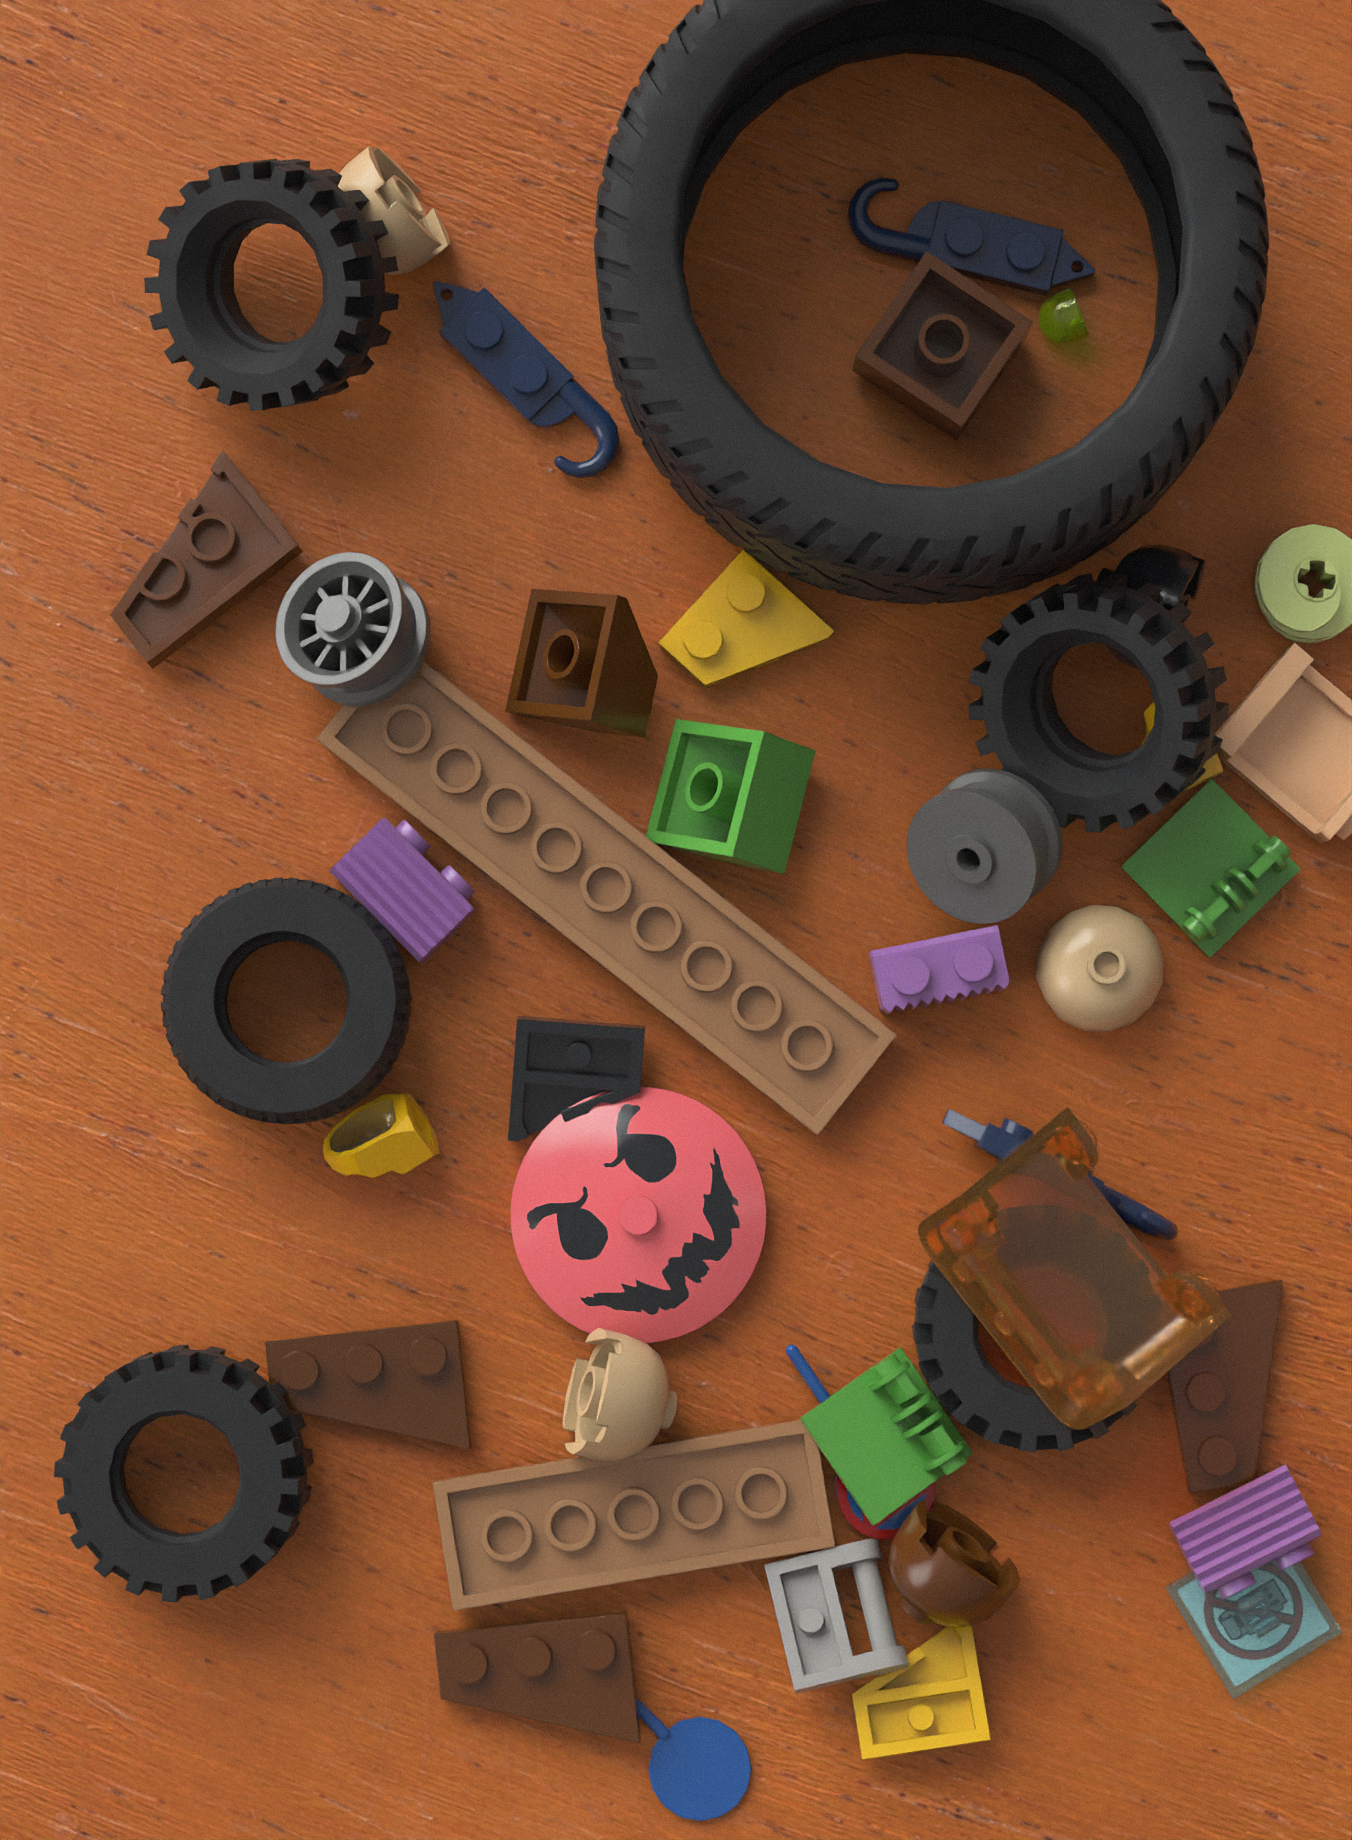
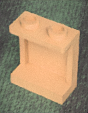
(1295, 745)

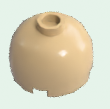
(393, 200)
(1099, 968)
(617, 1398)

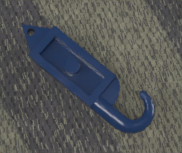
(973, 242)
(523, 372)
(1001, 1140)

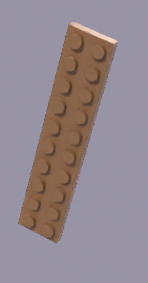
(613, 894)

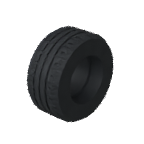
(199, 985)

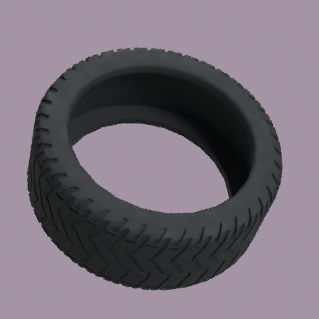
(1188, 158)

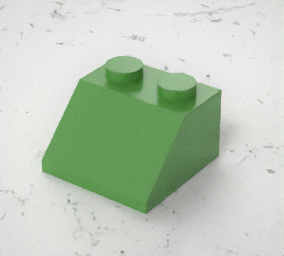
(730, 795)

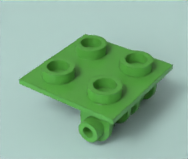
(1211, 867)
(886, 1436)

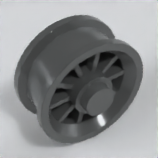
(353, 629)
(984, 845)

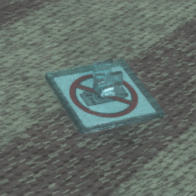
(1258, 1627)

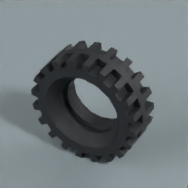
(199, 283)
(1040, 747)
(972, 1389)
(269, 1461)

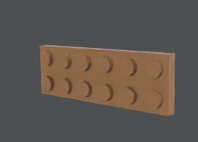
(632, 1518)

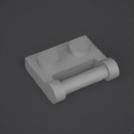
(814, 1620)

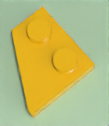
(741, 625)
(928, 1703)

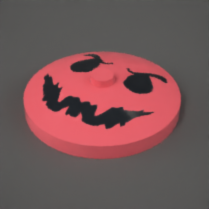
(639, 1216)

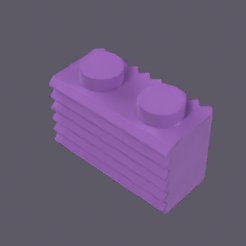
(404, 889)
(939, 969)
(1246, 1531)

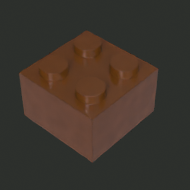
(941, 345)

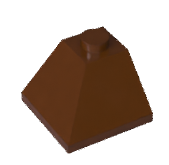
(583, 664)

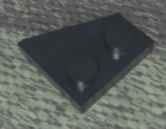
(567, 1062)

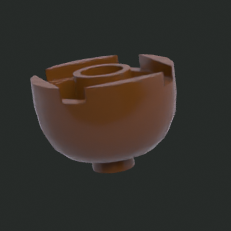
(946, 1569)

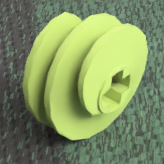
(1287, 601)

